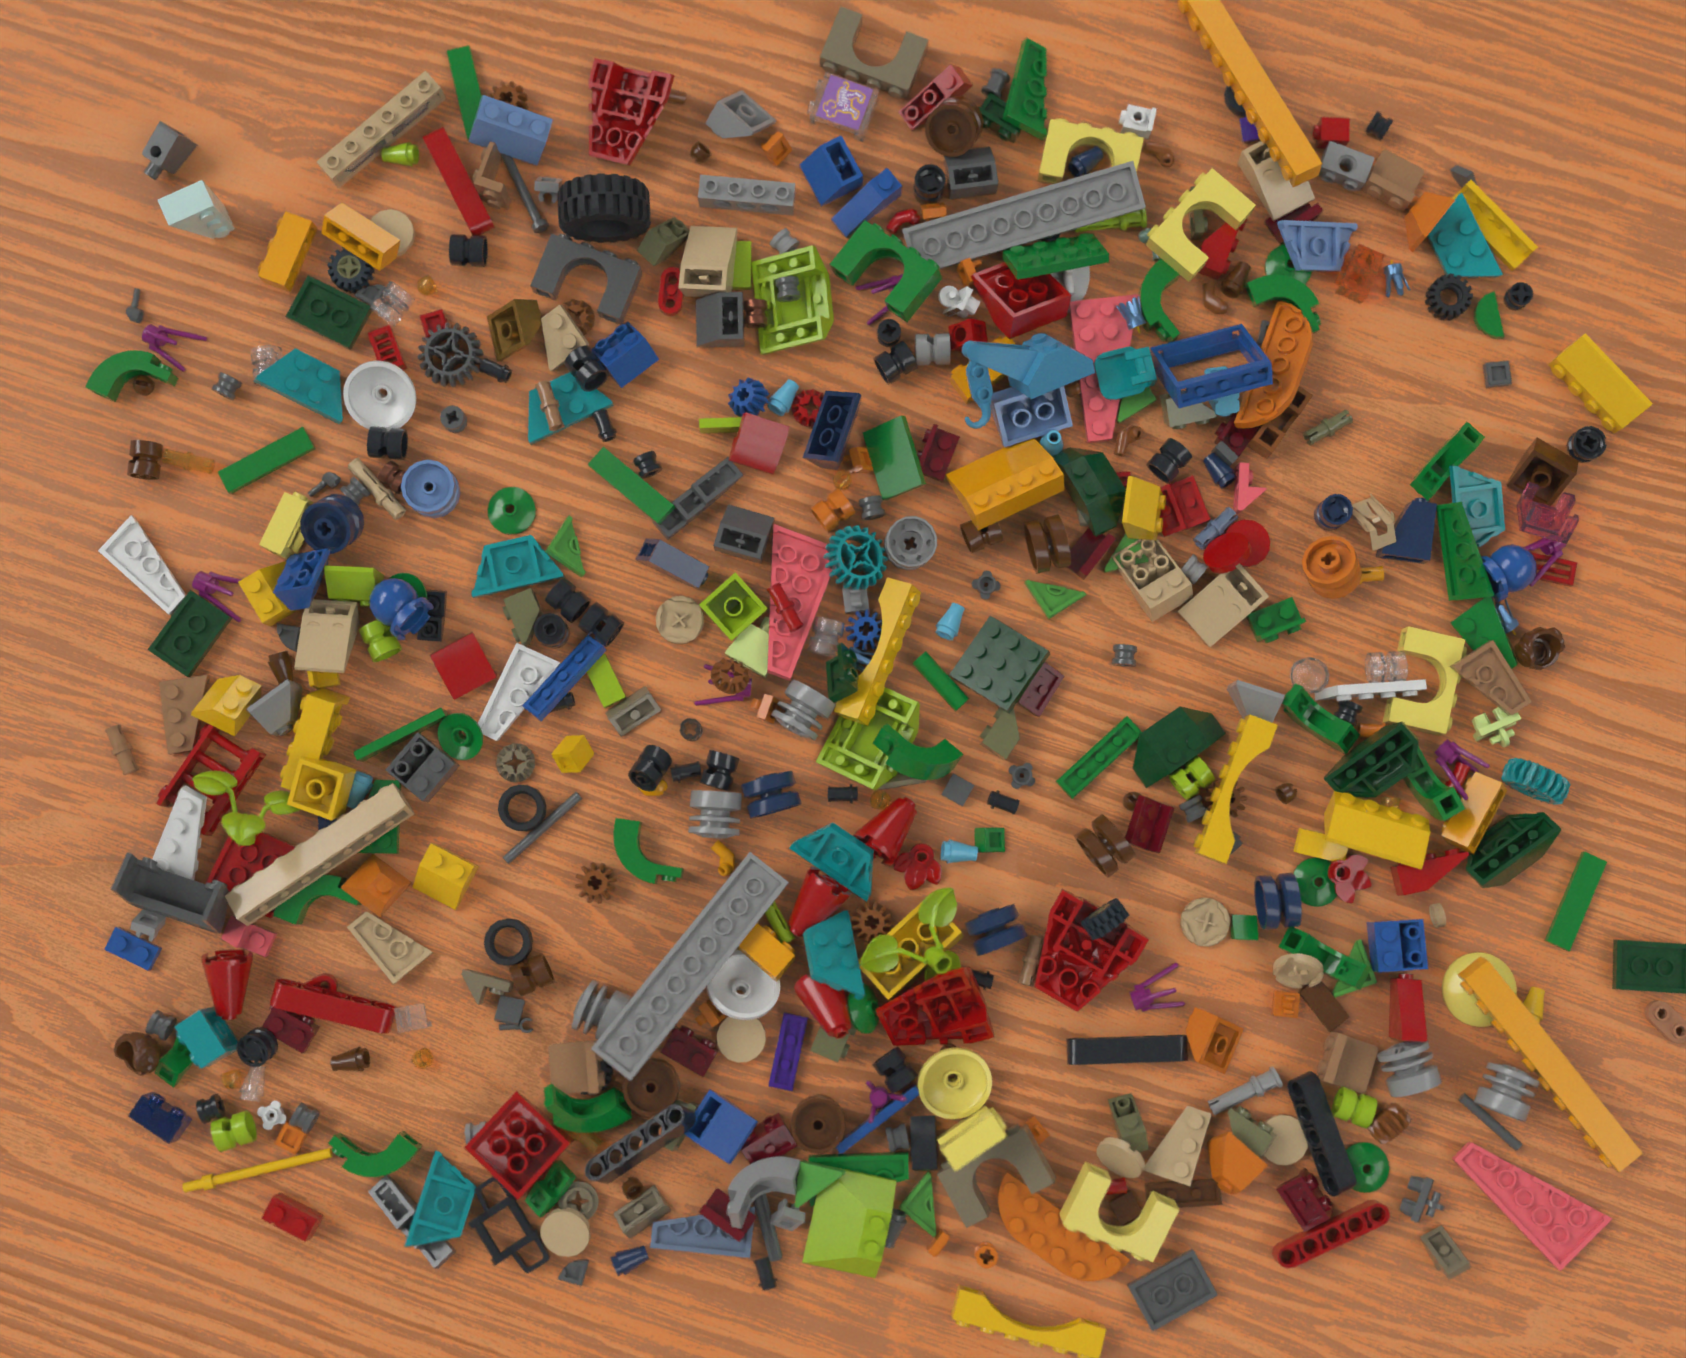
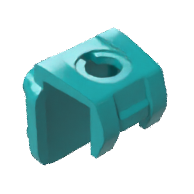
(1124, 372)

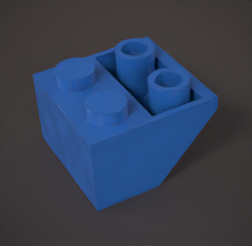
(832, 171)
(625, 354)
(301, 578)
(1397, 945)
(721, 1126)

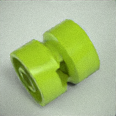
(381, 642)
(1198, 772)
(1349, 1105)
(229, 1132)

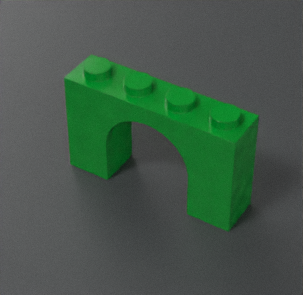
(872, 244)

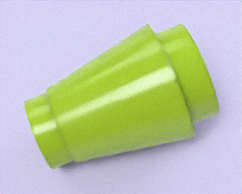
(401, 154)

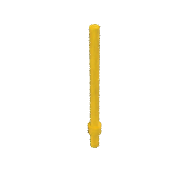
(210, 1181)

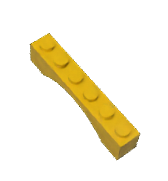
(897, 607)
(1217, 837)
(1076, 1336)

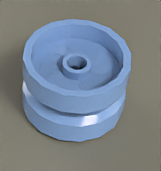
(416, 487)

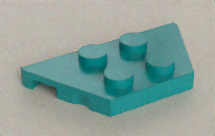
(1461, 243)
(305, 383)
(573, 408)
(1481, 502)
(513, 566)
(839, 857)
(834, 955)
(441, 1205)

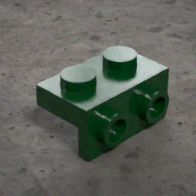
(992, 113)
(842, 674)

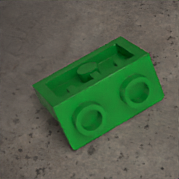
(1274, 620)

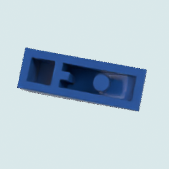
(868, 202)

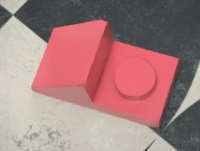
(1243, 493)
(248, 937)

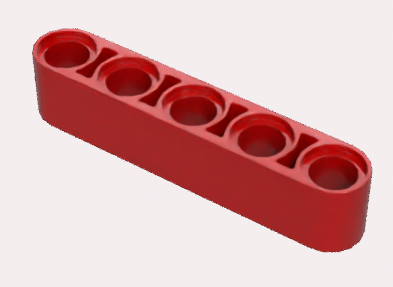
(458, 182)
(332, 1006)
(1343, 1234)

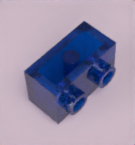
(160, 1117)

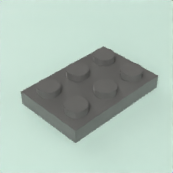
(1172, 1289)

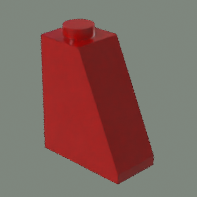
(1407, 1009)

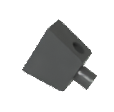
(166, 150)

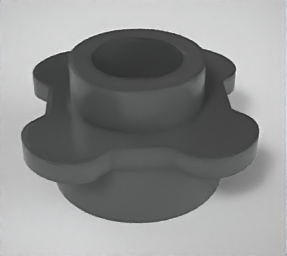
(993, 585)
(1025, 769)

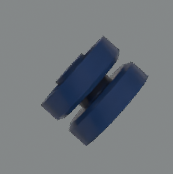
(332, 523)
(770, 791)
(1277, 901)
(994, 926)

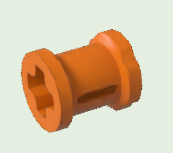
(990, 1261)

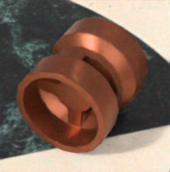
(755, 313)
(392, 475)

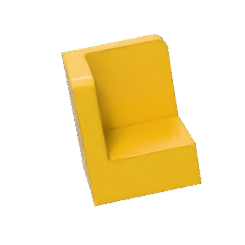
(323, 679)
(572, 754)

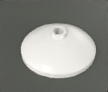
(369, 405)
(743, 974)

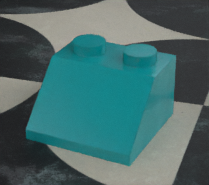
(206, 1037)

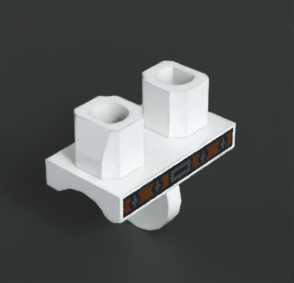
(958, 301)

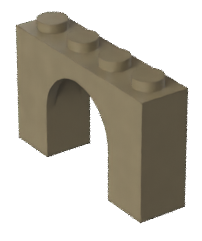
(893, 77)
(1017, 1148)

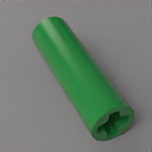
(940, 681)

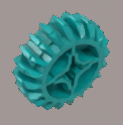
(840, 548)
(1535, 781)

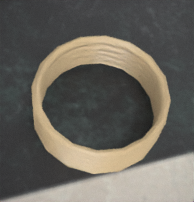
(1437, 906)

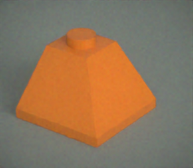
(1424, 215)
(376, 885)
(1212, 1039)
(1233, 1163)

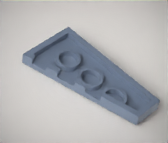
(699, 1236)

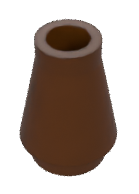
(1235, 282)
(281, 666)
(352, 1060)

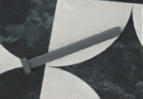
(539, 224)

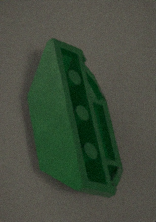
(1092, 487)
(1173, 743)
(1376, 762)
(1511, 848)

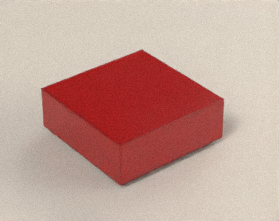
(431, 320)

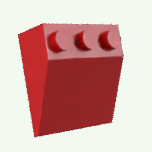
(1021, 303)
(518, 1144)

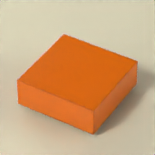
(291, 1138)
(938, 1243)

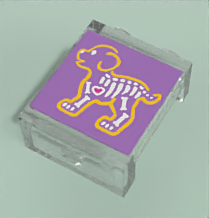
(843, 105)

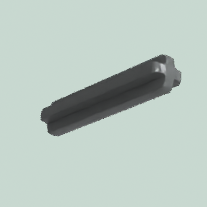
(768, 1230)

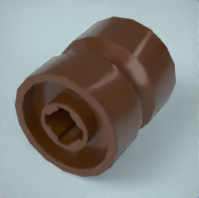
(145, 460)
(976, 540)
(533, 974)

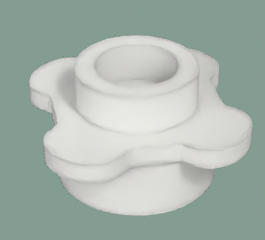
(276, 1109)

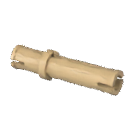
(375, 487)

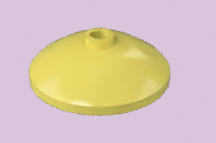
(1458, 1001)
(955, 1096)

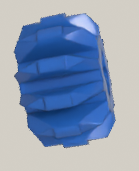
(748, 397)
(859, 624)

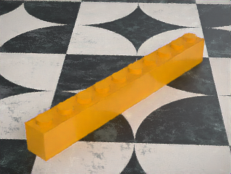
(1253, 89)
(1549, 1064)

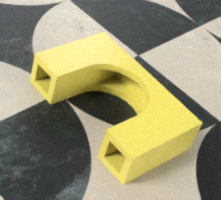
(1066, 136)
(1210, 193)
(1441, 653)
(971, 1136)
(1140, 1238)

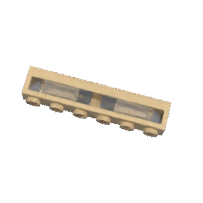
(381, 129)

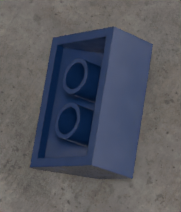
(832, 429)

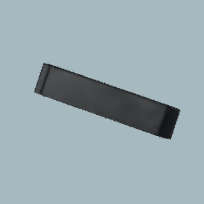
(1127, 1049)
(1321, 1133)
(629, 1144)

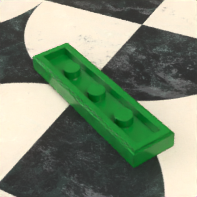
(465, 84)
(266, 460)
(631, 485)
(400, 735)
(1099, 757)
(1575, 901)

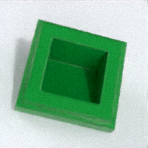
(990, 839)
(1244, 927)

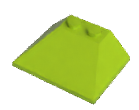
(799, 320)
(851, 745)
(851, 1224)

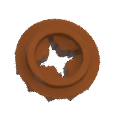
(587, 315)
(721, 678)

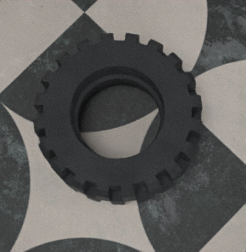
(604, 208)

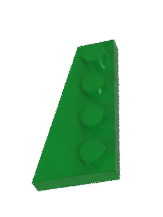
(1027, 90)
(1461, 558)
(885, 1165)

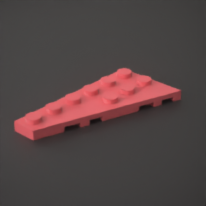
(1098, 329)
(803, 576)
(1544, 1214)

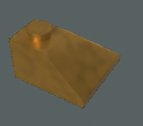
(514, 326)

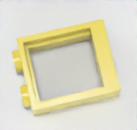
(284, 533)

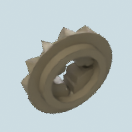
(522, 753)
(587, 1192)

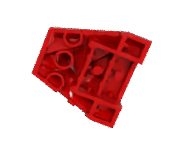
(624, 109)
(1073, 964)
(938, 1009)

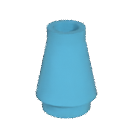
(782, 399)
(1052, 448)
(950, 622)
(360, 788)
(957, 852)

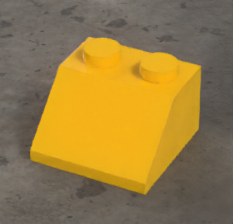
(1142, 509)
(259, 591)
(227, 703)
(321, 787)
(444, 875)

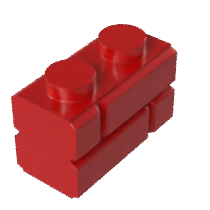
(292, 1217)

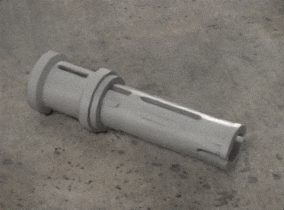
(1255, 1087)

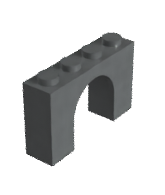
(563, 255)

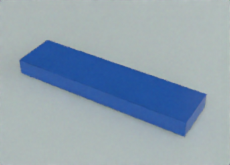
(564, 677)
(880, 1117)

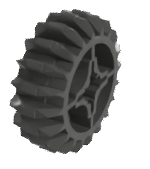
(432, 348)

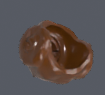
(1539, 648)
(139, 1052)

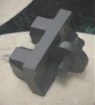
(1415, 1209)

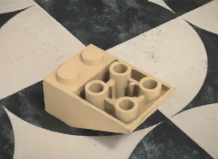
(1268, 183)
(708, 261)
(1157, 583)
(1223, 604)
(327, 636)

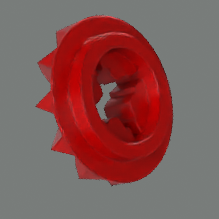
(800, 413)

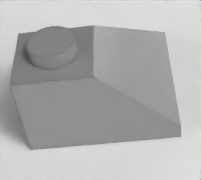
(738, 116)
(1255, 700)
(278, 708)

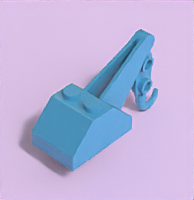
(1032, 368)

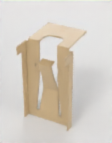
(1383, 514)

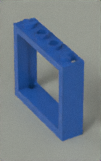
(1216, 384)

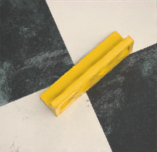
(1501, 233)

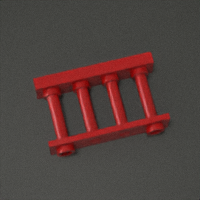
(249, 761)

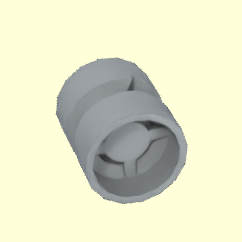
(932, 349)

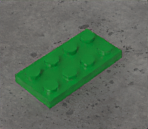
(1055, 256)

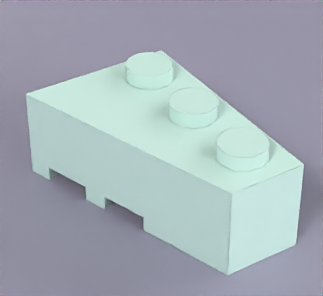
(197, 211)

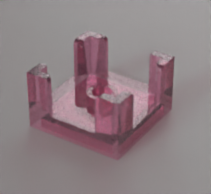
(1546, 520)

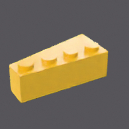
(313, 730)

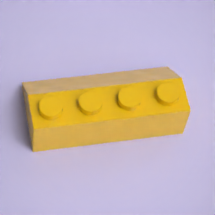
(1599, 384)
(1377, 829)
(916, 938)

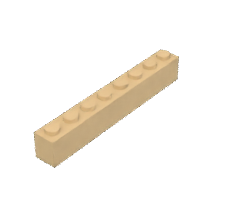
(319, 854)

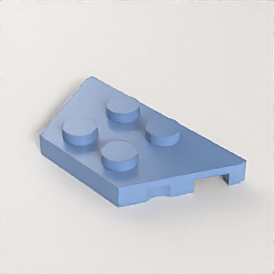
(1316, 244)

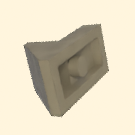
(478, 983)
(1445, 1252)

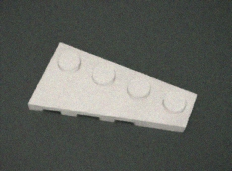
(139, 560)
(519, 680)
(1368, 690)
(181, 836)

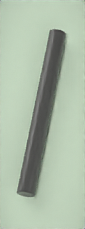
(542, 827)

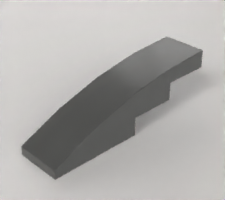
(699, 497)
(400, 1211)

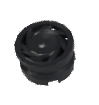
(1586, 443)
(257, 1046)

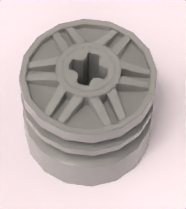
(924, 541)
(803, 710)
(715, 813)
(597, 1009)
(1410, 1072)
(1506, 1091)

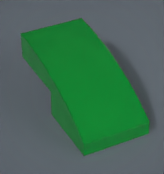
(551, 1189)

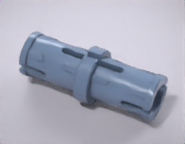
(1215, 528)

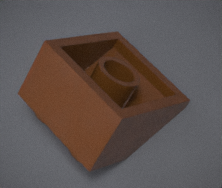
(1545, 467)

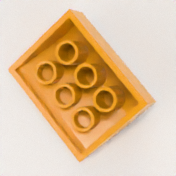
(1006, 482)

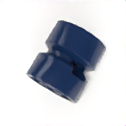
(1333, 512)

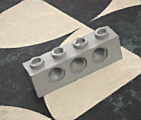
(746, 195)

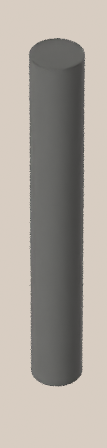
(1490, 1122)

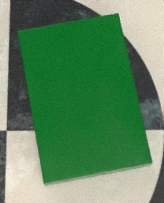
(894, 458)

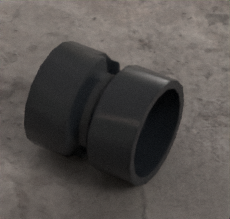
(929, 184)
(468, 250)
(896, 362)
(586, 368)
(389, 443)
(1172, 457)
(564, 597)
(594, 619)
(551, 631)
(650, 768)
(719, 770)
(895, 1070)

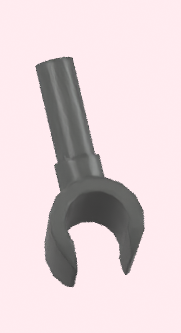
(135, 314)
(329, 479)
(511, 1027)

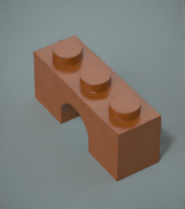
(1271, 433)

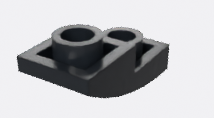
(434, 626)
(923, 1143)

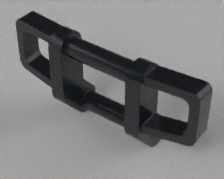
(530, 1234)

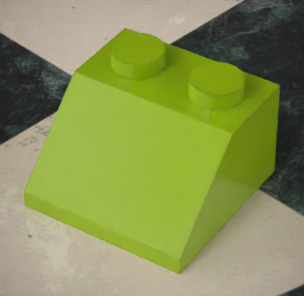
(351, 583)
(733, 606)

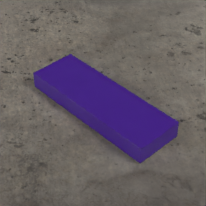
(788, 1051)

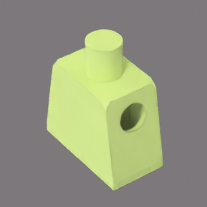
(752, 648)

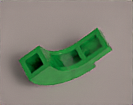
(1285, 289)
(1150, 291)
(120, 368)
(1451, 453)
(1318, 721)
(914, 760)
(1431, 793)
(627, 846)
(296, 907)
(1334, 963)
(587, 1114)
(378, 1164)

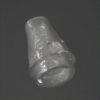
(253, 1085)

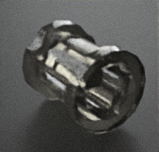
(689, 737)

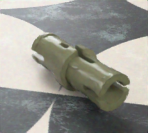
(1327, 427)

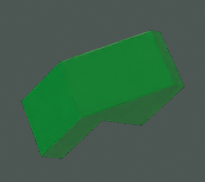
(174, 1064)

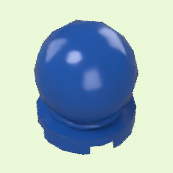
(1509, 570)
(398, 606)

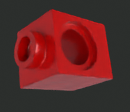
(1332, 130)
(967, 331)

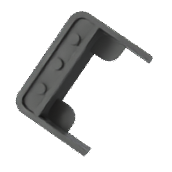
(171, 895)

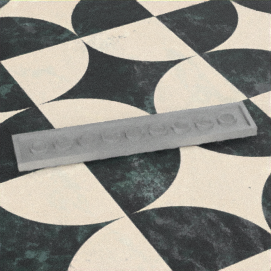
(1028, 216)
(689, 966)

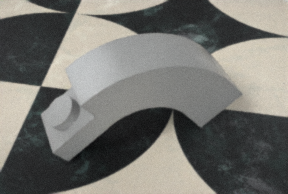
(760, 1177)

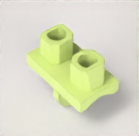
(1485, 728)

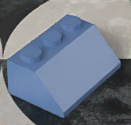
(513, 129)
(1025, 418)

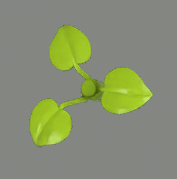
(239, 826)
(936, 910)

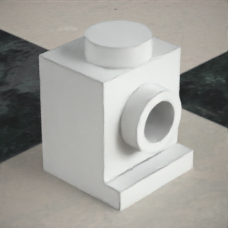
(1142, 127)

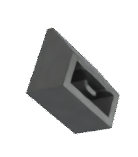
(971, 173)
(720, 320)
(743, 534)
(422, 767)

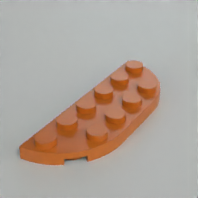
(1288, 348)
(1040, 1229)

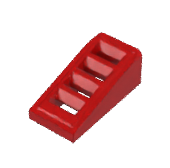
(394, 345)

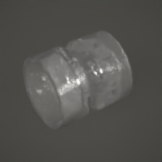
(392, 303)
(264, 357)
(826, 637)
(1393, 664)

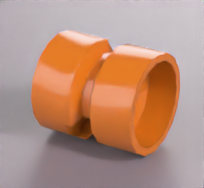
(833, 510)

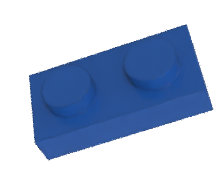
(133, 948)

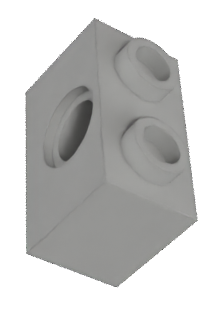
(1356, 162)

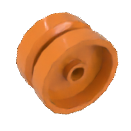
(1332, 567)

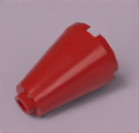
(888, 830)
(816, 901)
(228, 980)
(825, 1005)

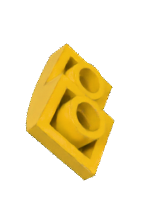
(1314, 844)

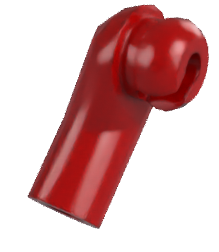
(904, 216)

